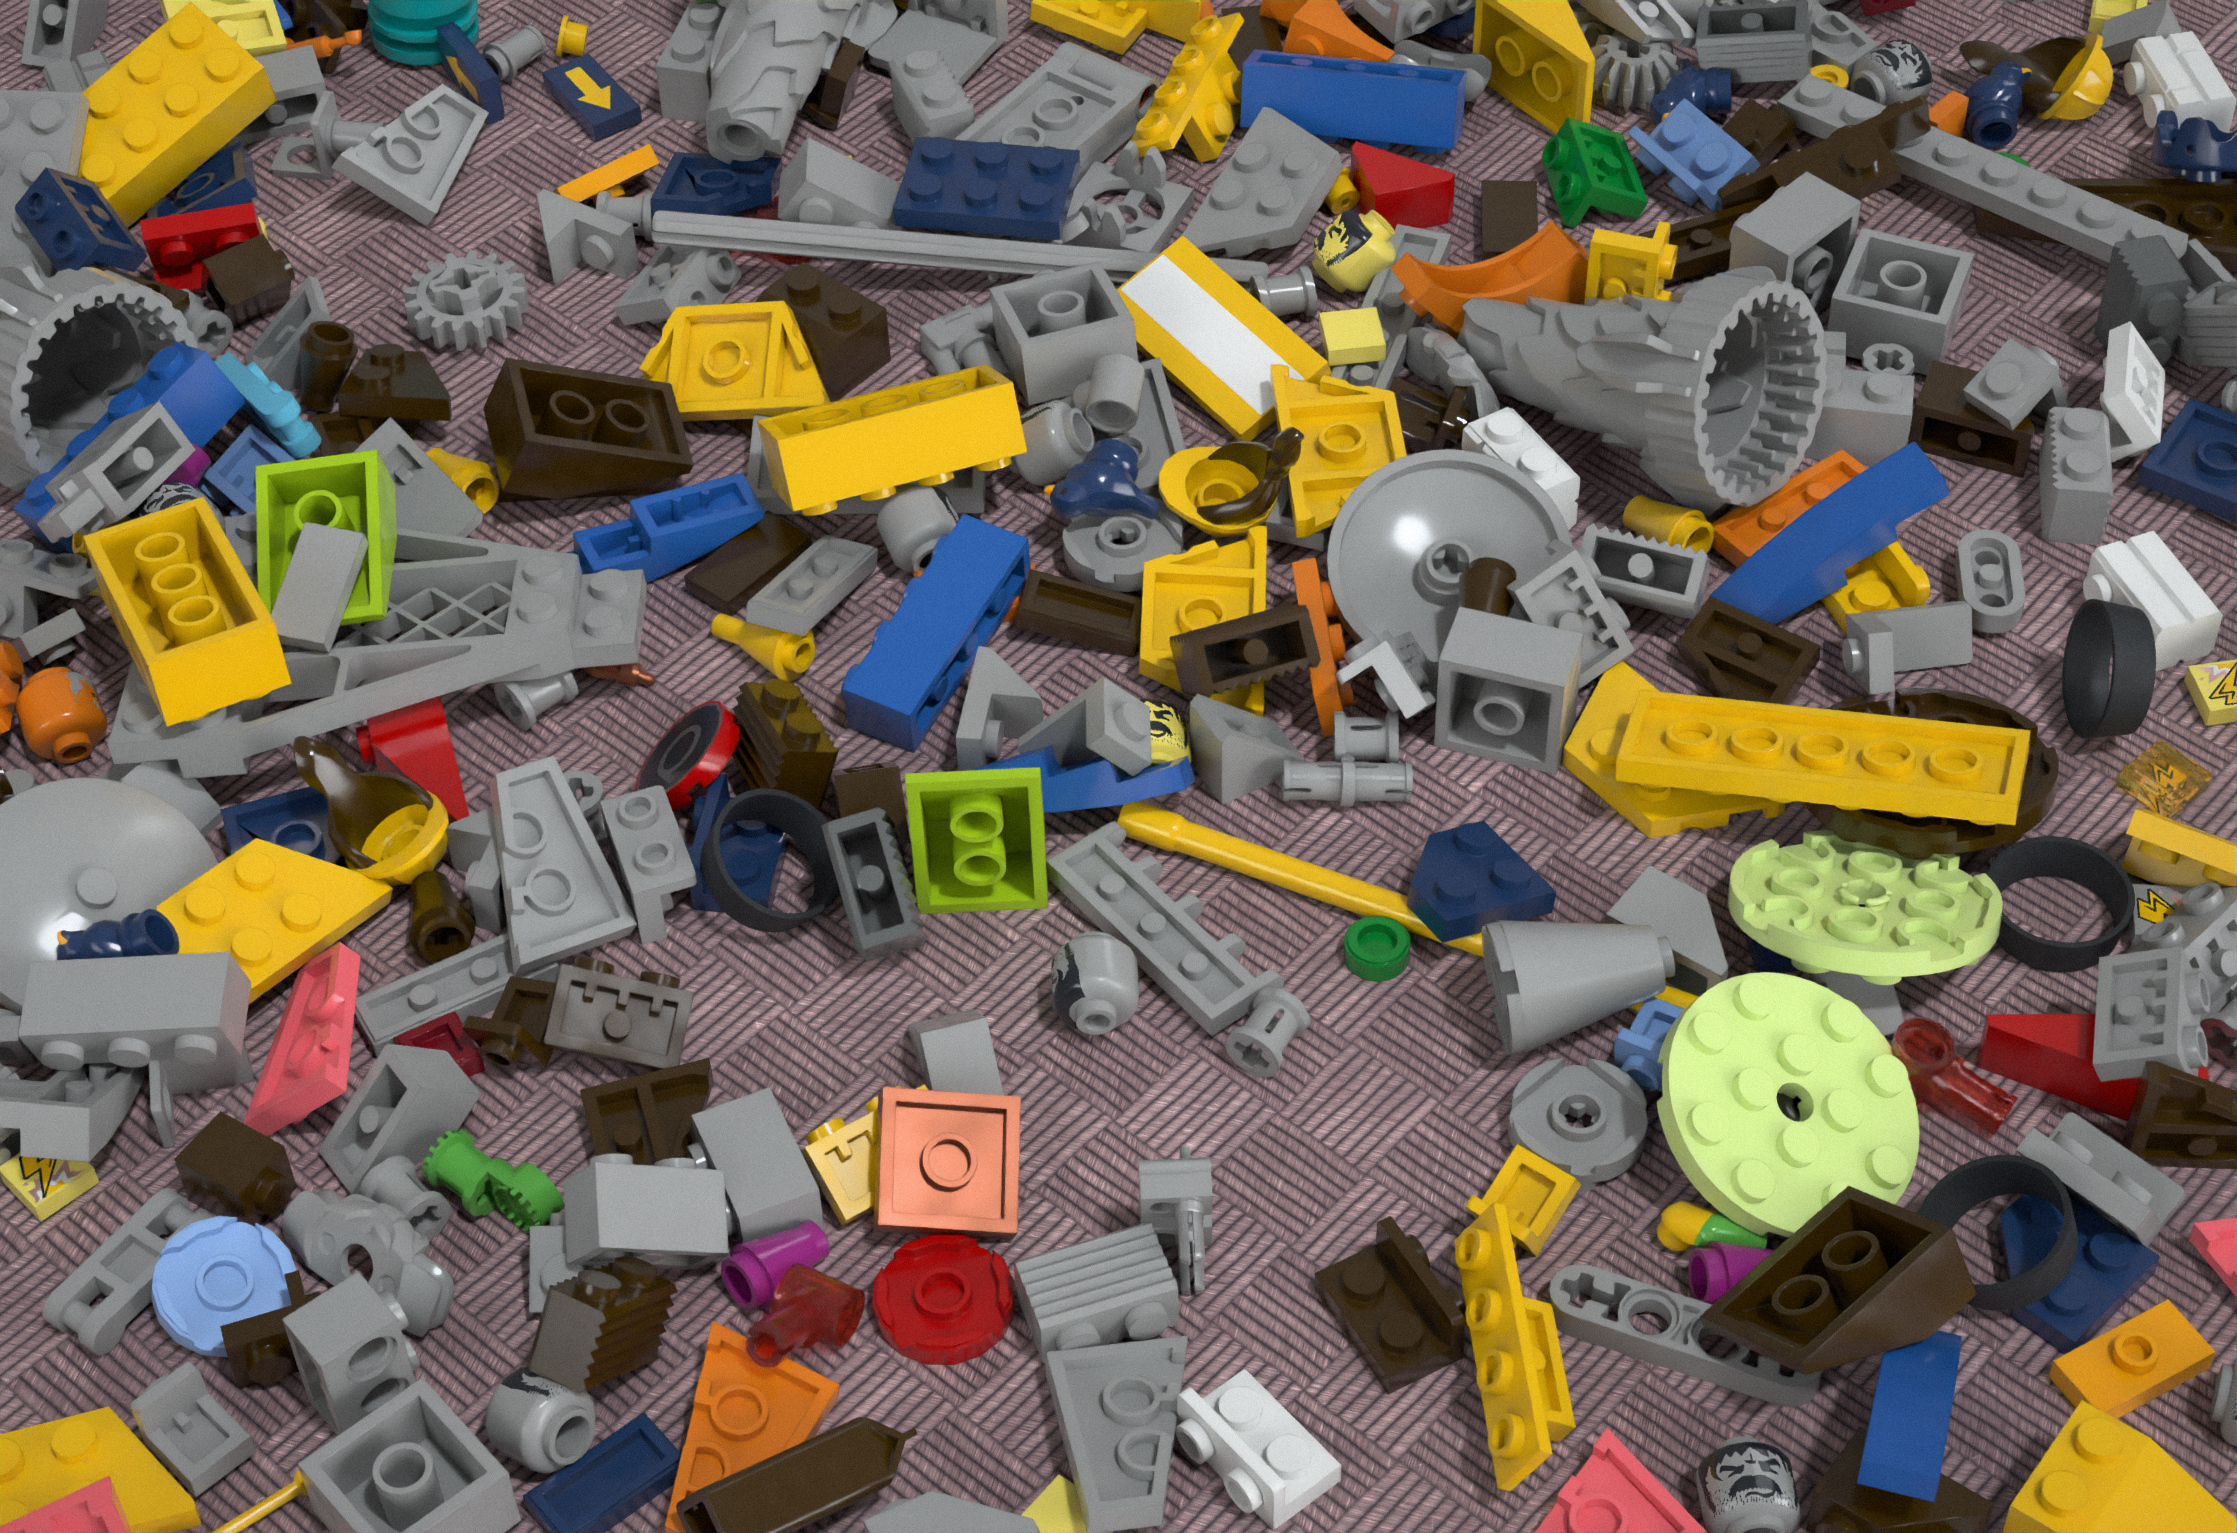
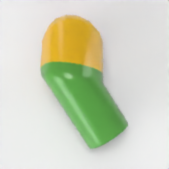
(1692, 1224)

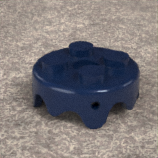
(2195, 149)

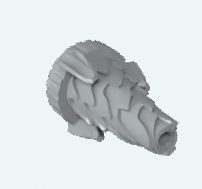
(771, 59)
(67, 354)
(1705, 385)

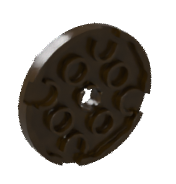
(1932, 835)

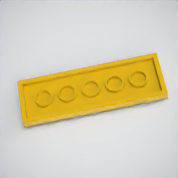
(1825, 757)

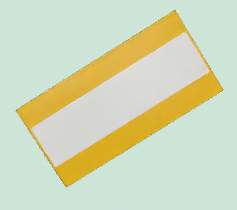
(1215, 338)

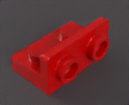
(184, 240)

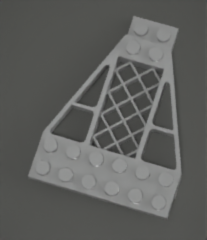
(544, 626)

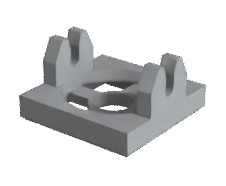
(1140, 184)

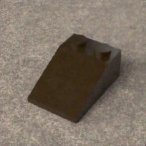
(840, 327)
(581, 430)
(1847, 1286)

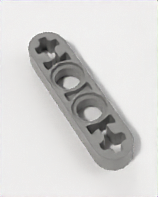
(1677, 1346)

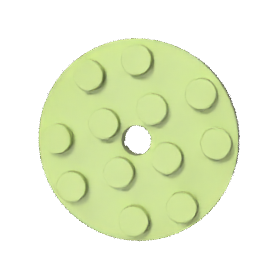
(1914, 918)
(1723, 1115)

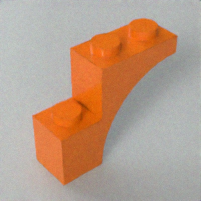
(1323, 30)
(1543, 267)

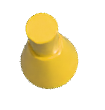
(778, 651)

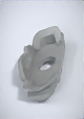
(1443, 362)
(327, 1226)

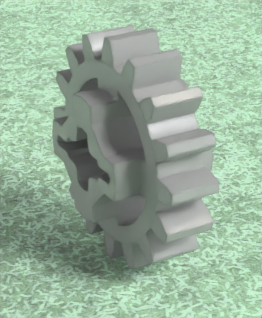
(466, 300)

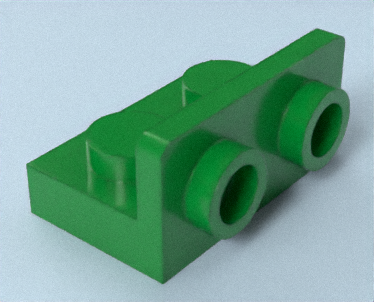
(1592, 169)

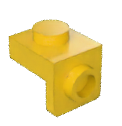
(1533, 1195)

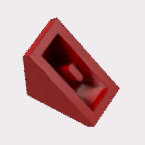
(1401, 188)

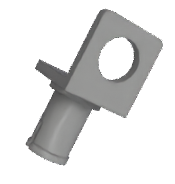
(329, 140)
(179, 1077)

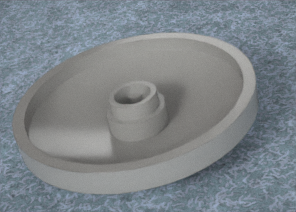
(1419, 528)
(83, 857)

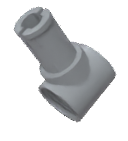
(1112, 393)

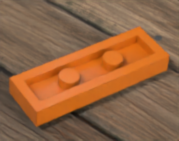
(1749, 528)
(1319, 600)

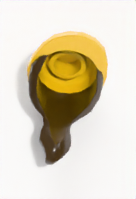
(2067, 77)
(1228, 485)
(375, 818)

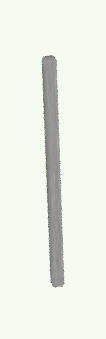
(908, 247)

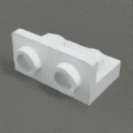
(2132, 393)
(1255, 1448)

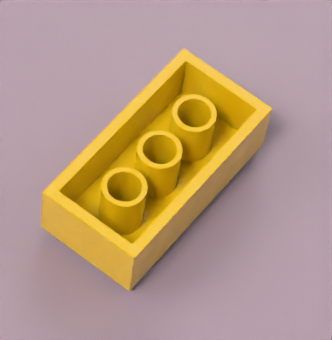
(168, 111)
(892, 439)
(187, 611)

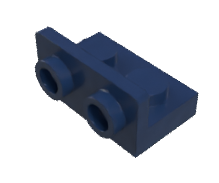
(77, 224)
(749, 849)

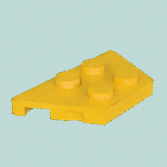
(735, 362)
(1345, 440)
(1196, 592)
(1654, 811)
(271, 910)
(78, 1450)

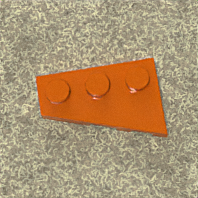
(745, 1414)

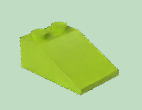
(335, 492)
(978, 840)

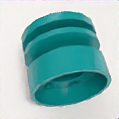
(408, 31)

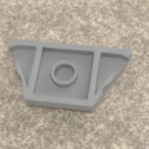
(1266, 189)

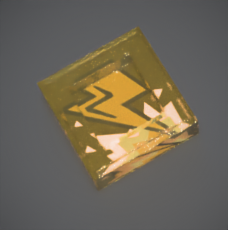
(2164, 779)

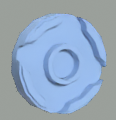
(217, 1276)

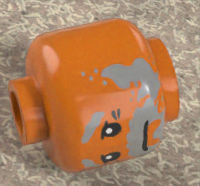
(60, 713)

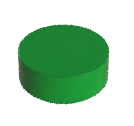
(1377, 948)

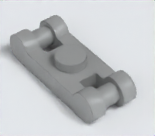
(121, 1271)

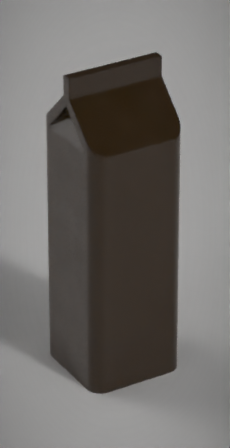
(799, 1482)

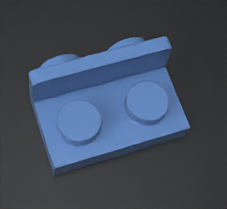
(1693, 153)

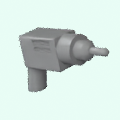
(941, 334)

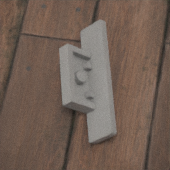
(29, 570)

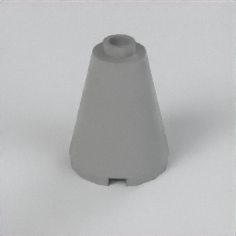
(1568, 975)

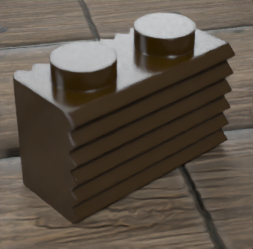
(1245, 650)
(782, 741)
(601, 1324)

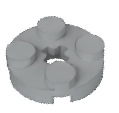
(1119, 568)
(1599, 1090)

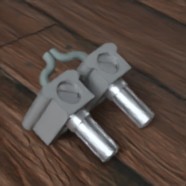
(1180, 1206)

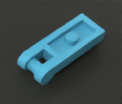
(271, 407)

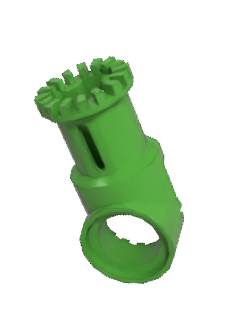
(491, 1184)

